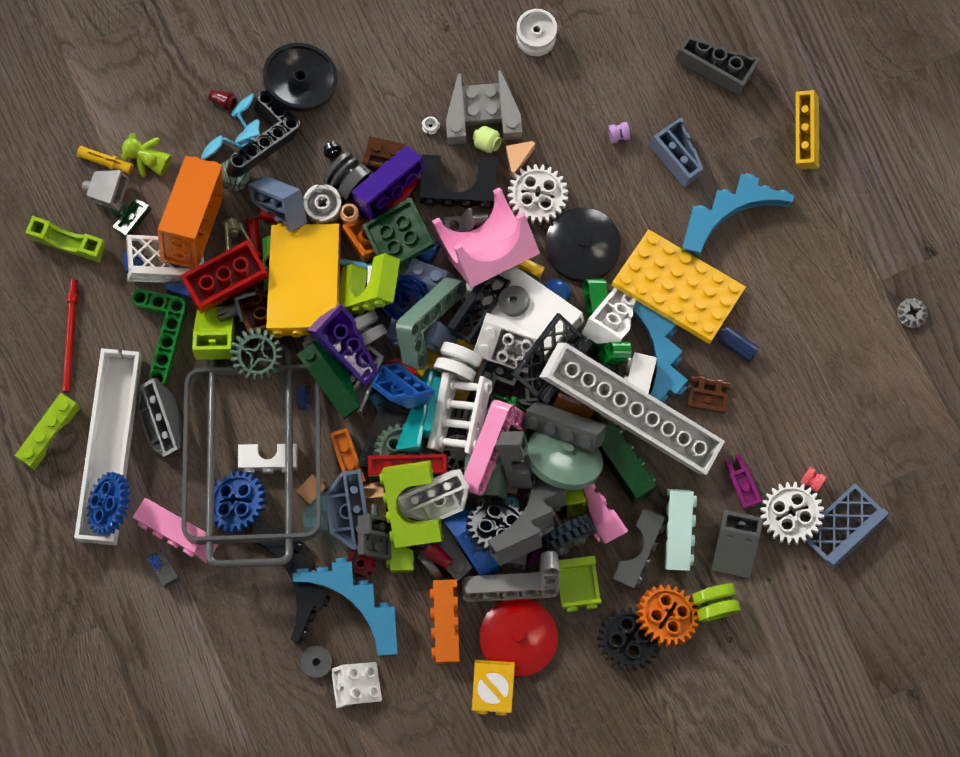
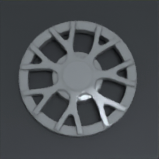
(456, 453)

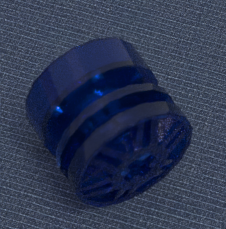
(406, 285)

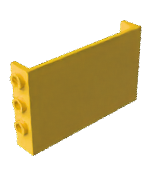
(302, 277)

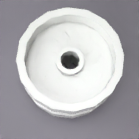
(536, 32)
(458, 361)

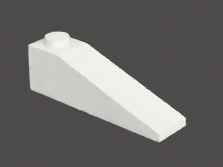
(610, 319)

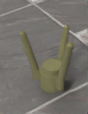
(231, 230)

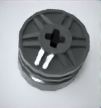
(346, 175)

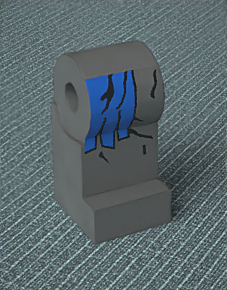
(163, 569)

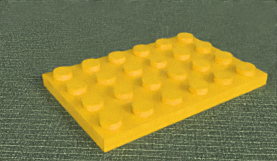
(678, 286)

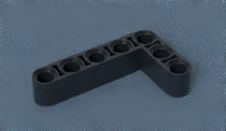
(283, 130)

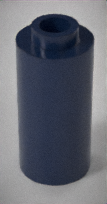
(737, 343)

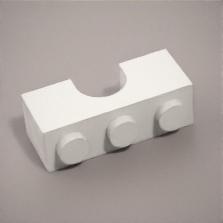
(250, 460)

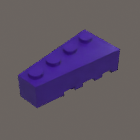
(387, 183)

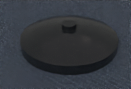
(299, 77)
(582, 244)

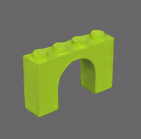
(379, 290)
(404, 530)

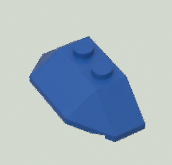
(402, 386)
(481, 562)

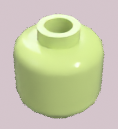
(487, 139)

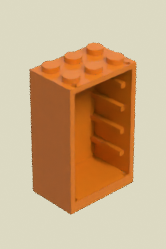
(191, 212)

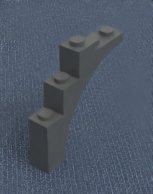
(526, 532)

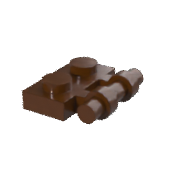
(707, 399)

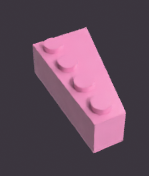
(168, 526)

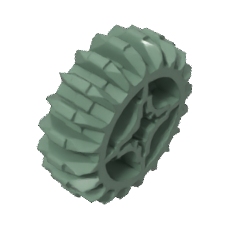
(259, 345)

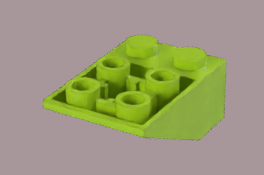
(213, 337)

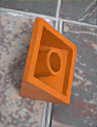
(358, 239)

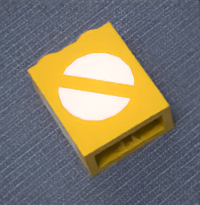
(493, 687)

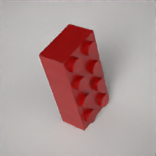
(224, 276)

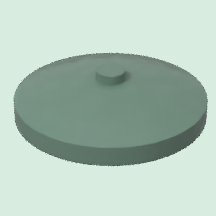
(562, 462)

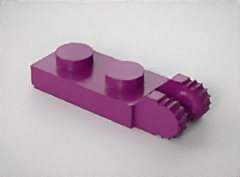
(743, 483)

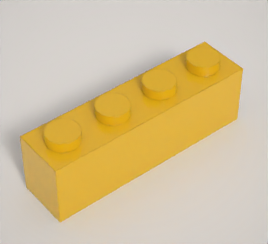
(807, 130)

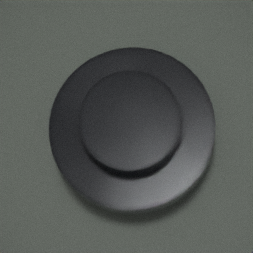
(332, 150)

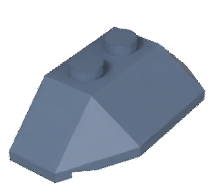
(428, 273)
(344, 504)

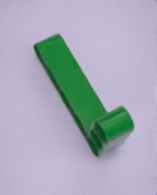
(166, 333)
(608, 353)

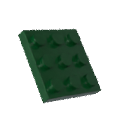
(399, 232)

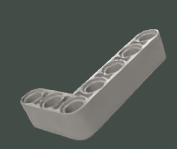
(515, 586)

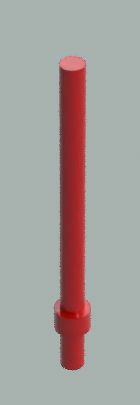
(72, 300)

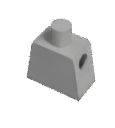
(107, 188)

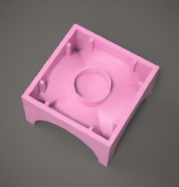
(491, 247)

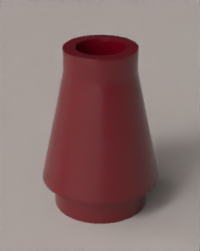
(224, 99)
(437, 555)

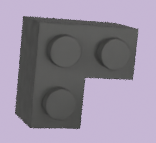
(498, 374)

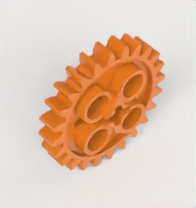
(651, 604)

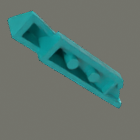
(421, 418)

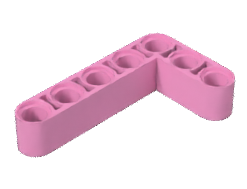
(484, 456)

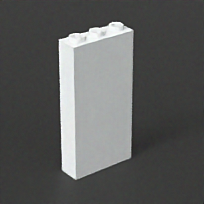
(541, 310)

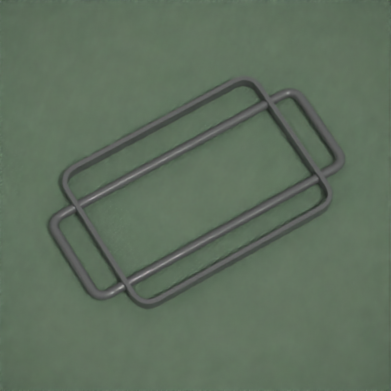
(289, 536)

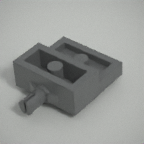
(374, 535)

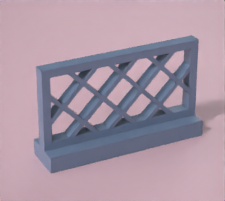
(859, 534)

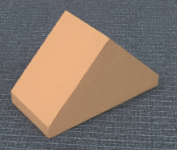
(518, 155)

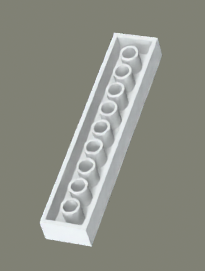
(632, 408)

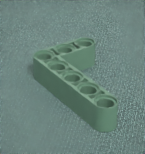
(421, 317)

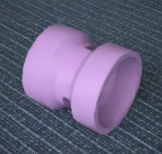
(619, 132)

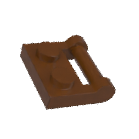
(380, 149)

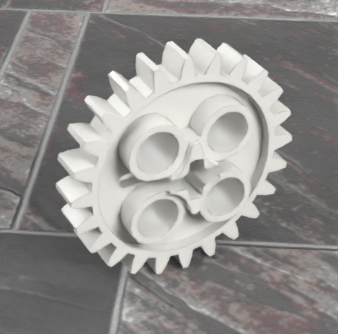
(541, 178)
(799, 528)

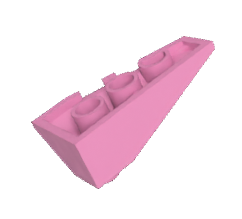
(605, 520)

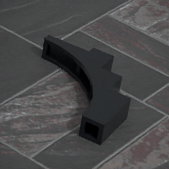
(307, 594)

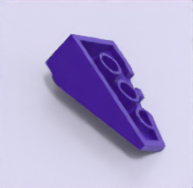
(340, 338)

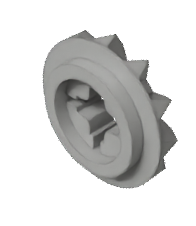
(909, 320)

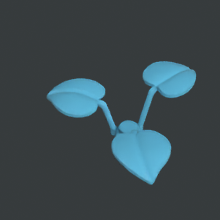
(249, 133)

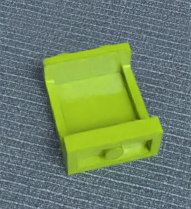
(578, 584)

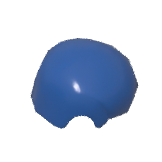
(560, 288)

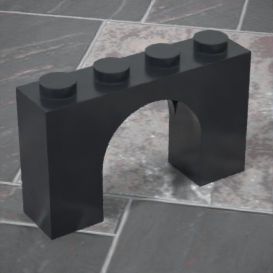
(480, 194)

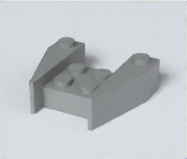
(482, 106)

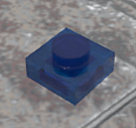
(302, 397)

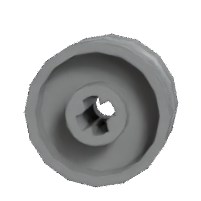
(363, 325)

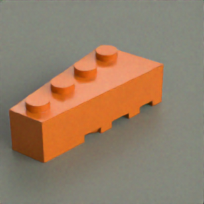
(446, 622)

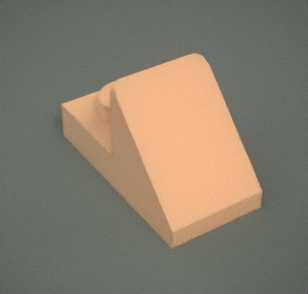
(374, 495)

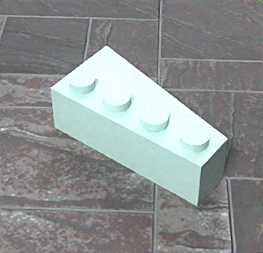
(679, 529)

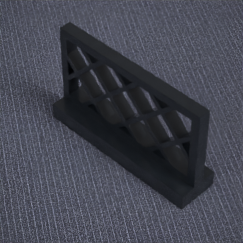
(547, 390)

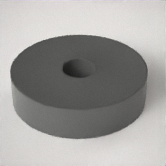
(519, 306)
(430, 568)
(310, 655)

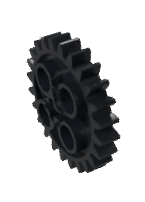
(481, 518)
(613, 629)

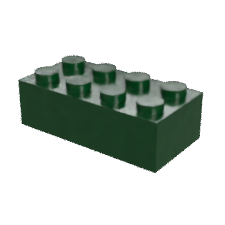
(625, 465)

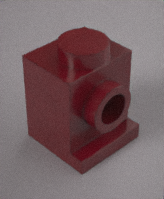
(364, 571)

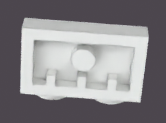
(356, 684)

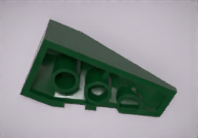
(331, 378)

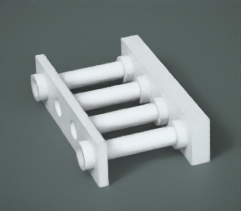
(444, 407)

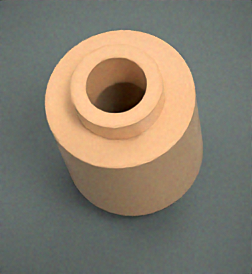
(349, 210)

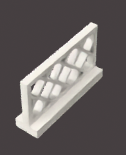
(151, 273)

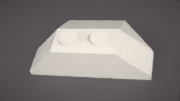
(436, 500)

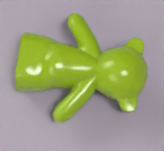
(144, 155)

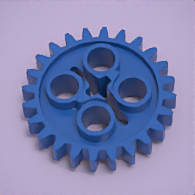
(238, 484)
(108, 503)

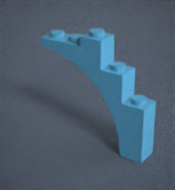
(725, 204)
(667, 353)
(362, 596)

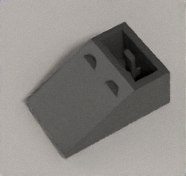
(736, 544)

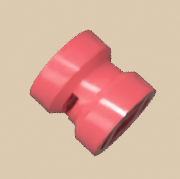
(813, 479)

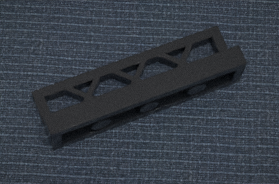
(471, 305)

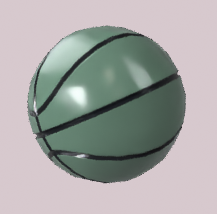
(234, 184)

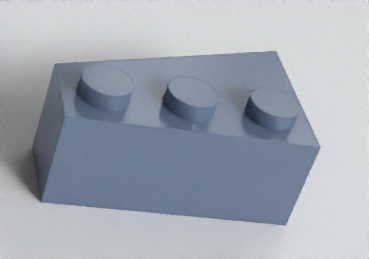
(677, 153)
(280, 200)

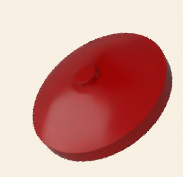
(520, 634)

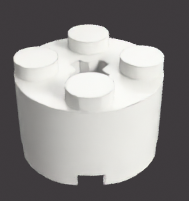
(326, 196)

